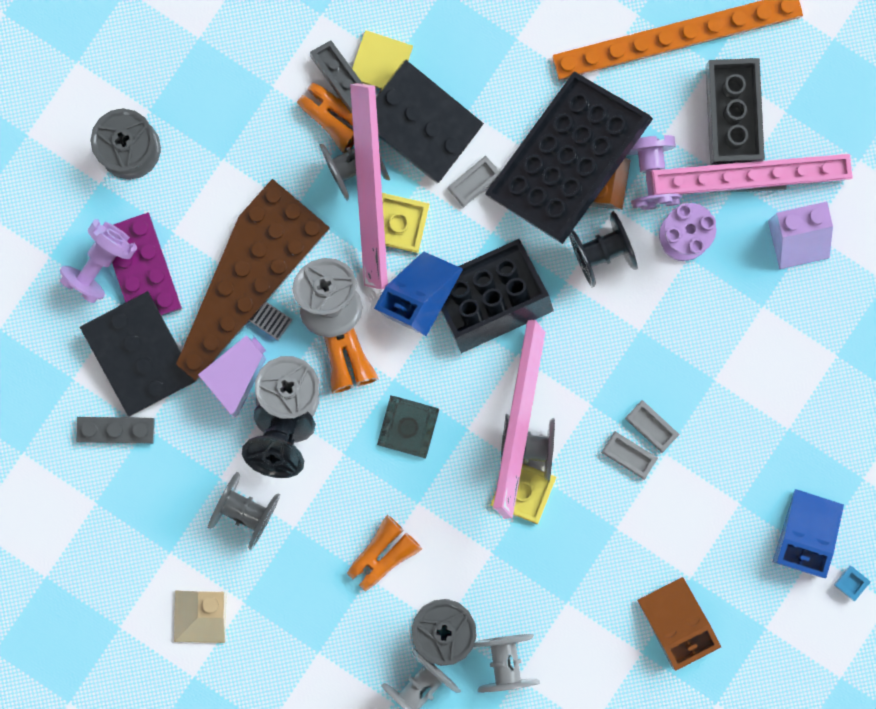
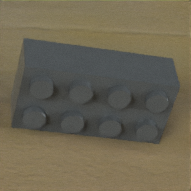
(734, 111)

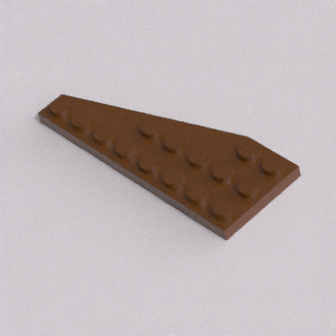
(259, 256)

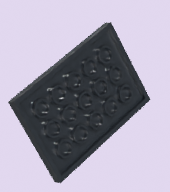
(568, 157)

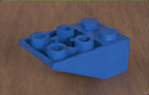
(418, 292)
(809, 534)

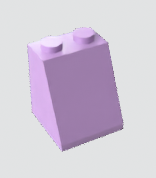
(802, 235)
(235, 373)

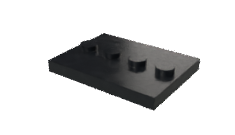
(423, 121)
(136, 353)

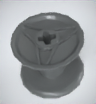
(109, 144)
(344, 167)
(537, 447)
(243, 510)
(455, 645)

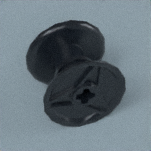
(603, 249)
(275, 451)

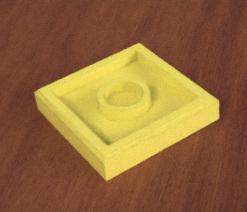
(379, 58)
(404, 222)
(531, 493)

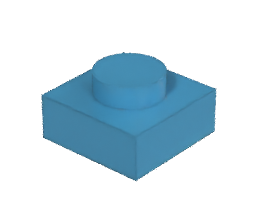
(852, 583)

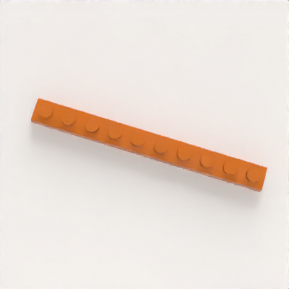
(675, 36)

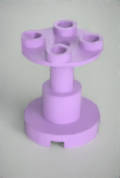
(651, 157)
(687, 232)
(108, 244)

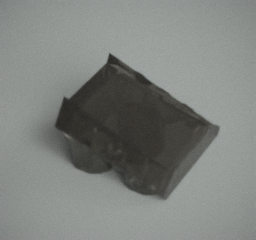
(408, 426)

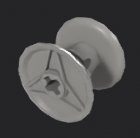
(327, 297)
(287, 387)
(505, 674)
(428, 677)

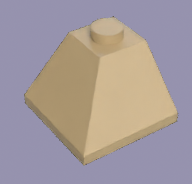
(200, 616)

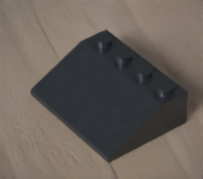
(495, 296)

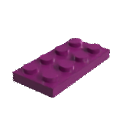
(147, 267)

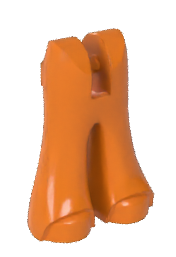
(340, 133)
(339, 376)
(402, 550)

